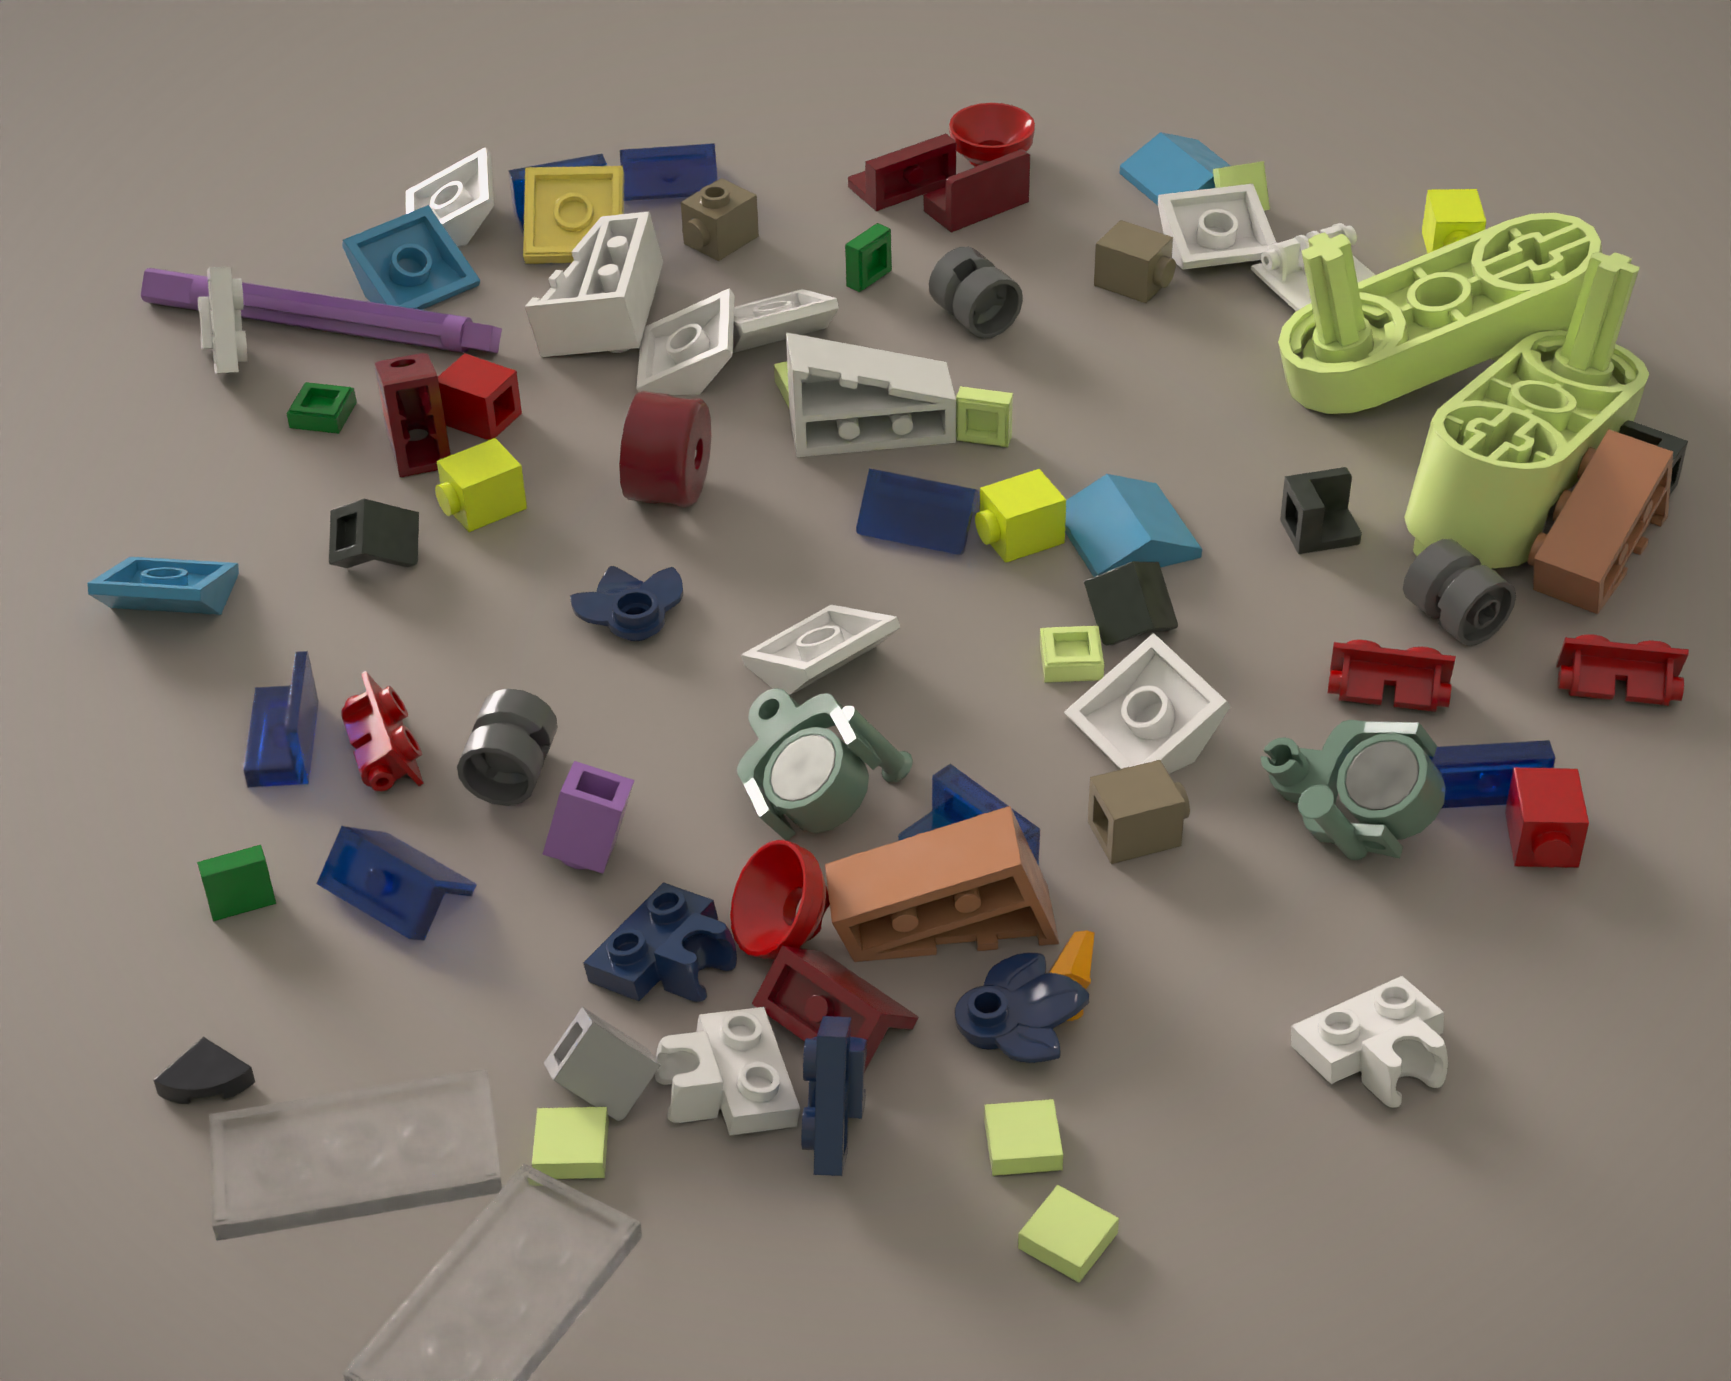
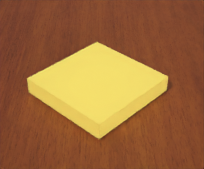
(564, 207)

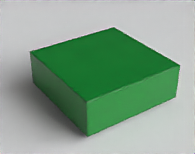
(868, 257)
(321, 407)
(237, 882)

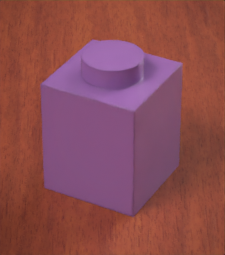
(588, 817)

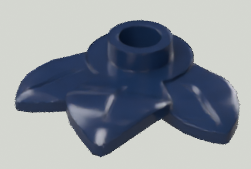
(629, 605)
(1020, 1009)

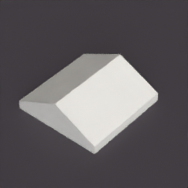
(458, 196)
(1215, 226)
(772, 317)
(687, 347)
(818, 646)
(1150, 709)

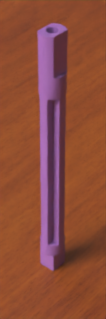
(330, 313)

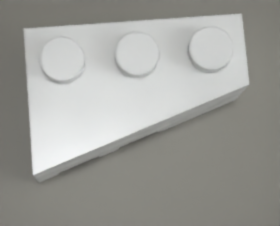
(603, 293)
(865, 398)

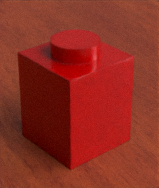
(479, 396)
(1546, 817)

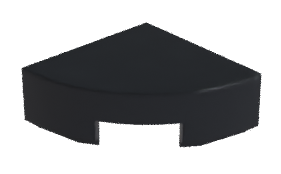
(203, 1073)

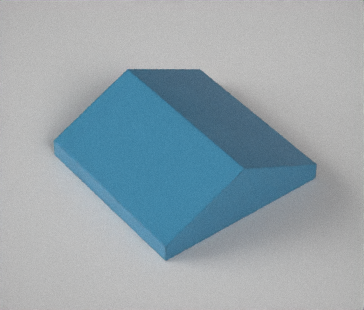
(1171, 166)
(409, 262)
(1126, 522)
(166, 585)

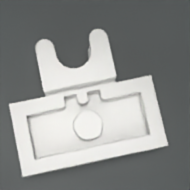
(222, 320)
(1381, 1034)
(728, 1067)

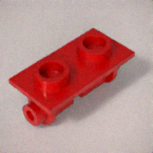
(1593, 663)
(1364, 667)
(381, 740)

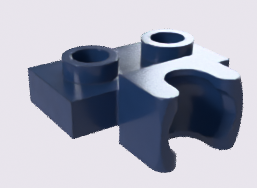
(666, 942)
(836, 1092)

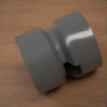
(975, 292)
(1460, 591)
(507, 747)

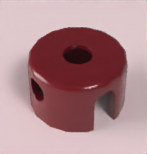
(660, 449)

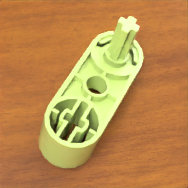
(1430, 314)
(1523, 425)

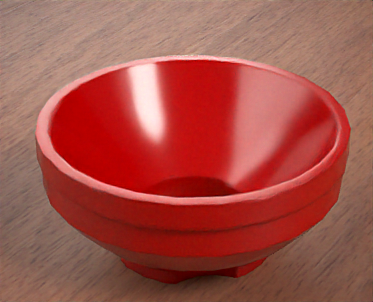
(991, 131)
(768, 899)

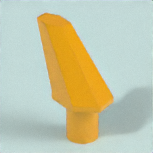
(1076, 961)

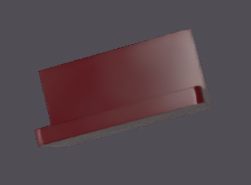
(906, 173)
(981, 192)
(812, 985)

